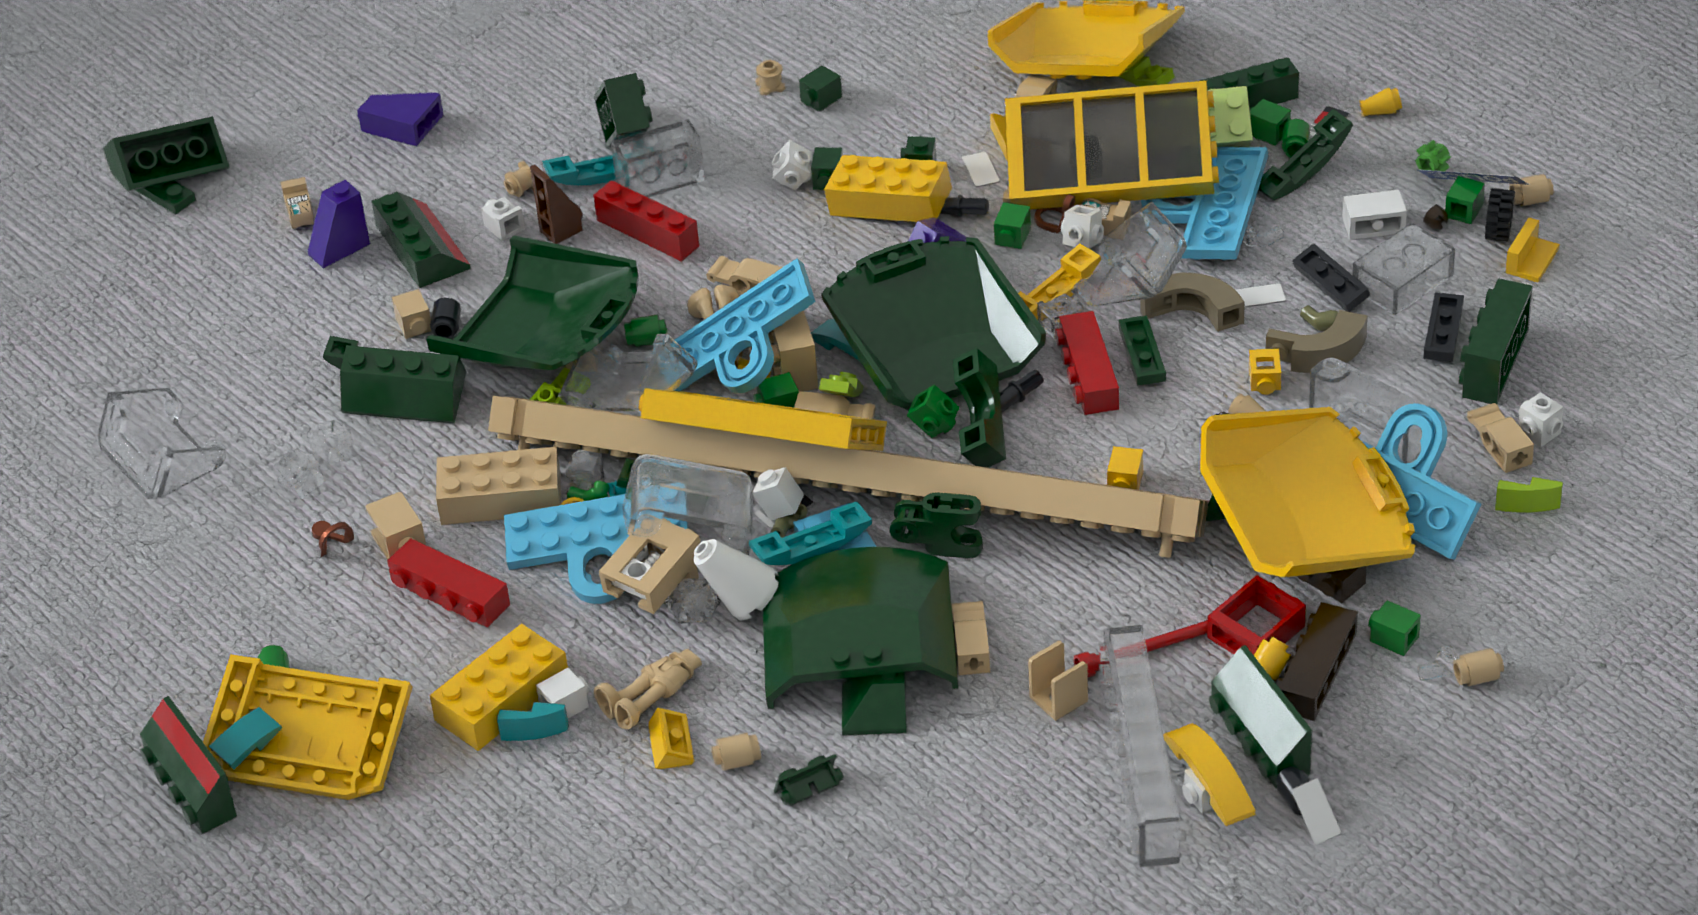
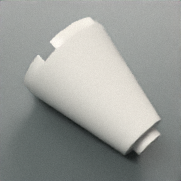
(736, 577)

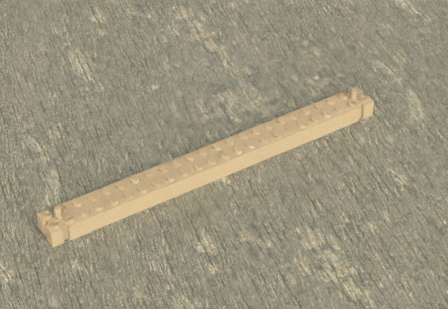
(883, 472)

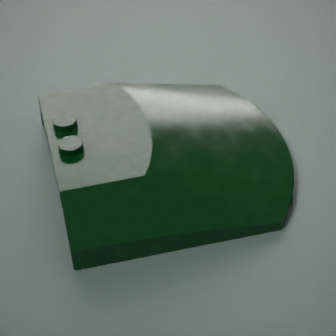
(923, 307)
(546, 308)
(858, 618)

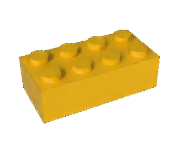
(888, 188)
(496, 681)

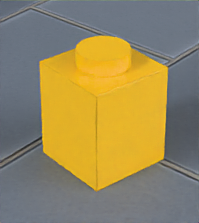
(1125, 468)

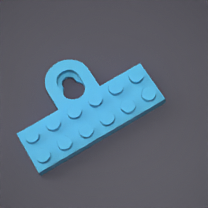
(1220, 219)
(747, 324)
(1436, 510)
(571, 534)

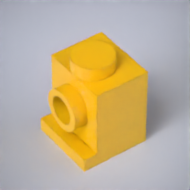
(1265, 378)

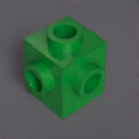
(933, 411)

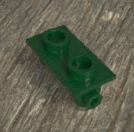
(796, 782)

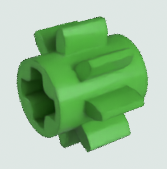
(1433, 157)

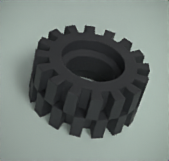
(1499, 214)

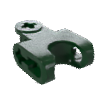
(940, 524)

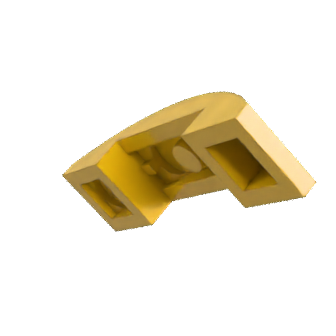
(1075, 266)
(1214, 772)

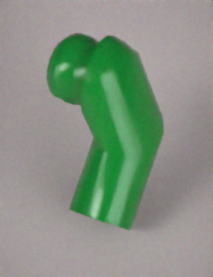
(598, 491)

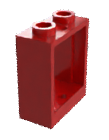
(1230, 635)

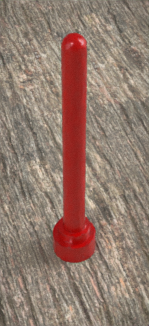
(1154, 643)

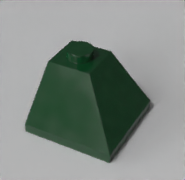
(874, 705)

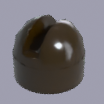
(1435, 217)

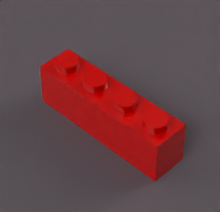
(646, 220)
(1088, 363)
(448, 582)

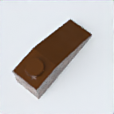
(556, 212)

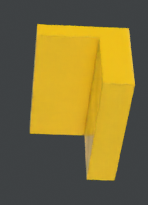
(1528, 254)

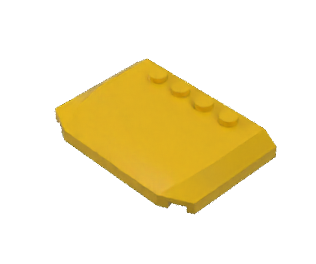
(333, 730)

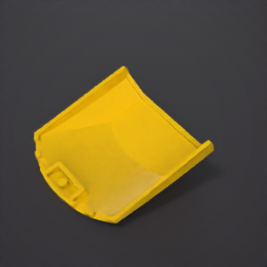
(1082, 39)
(1304, 492)

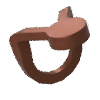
(1067, 204)
(323, 530)

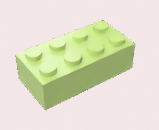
(1231, 117)

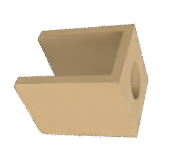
(395, 523)
(1049, 678)

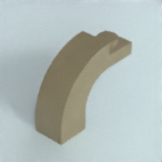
(1199, 294)
(1340, 341)

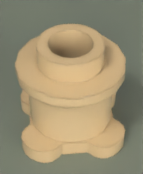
(769, 77)
(519, 180)

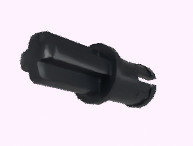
(961, 205)
(1017, 390)

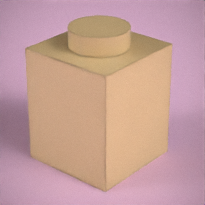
(412, 313)

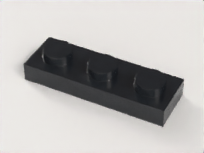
(1331, 277)
(1443, 327)

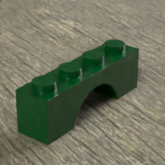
(978, 381)

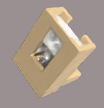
(651, 565)

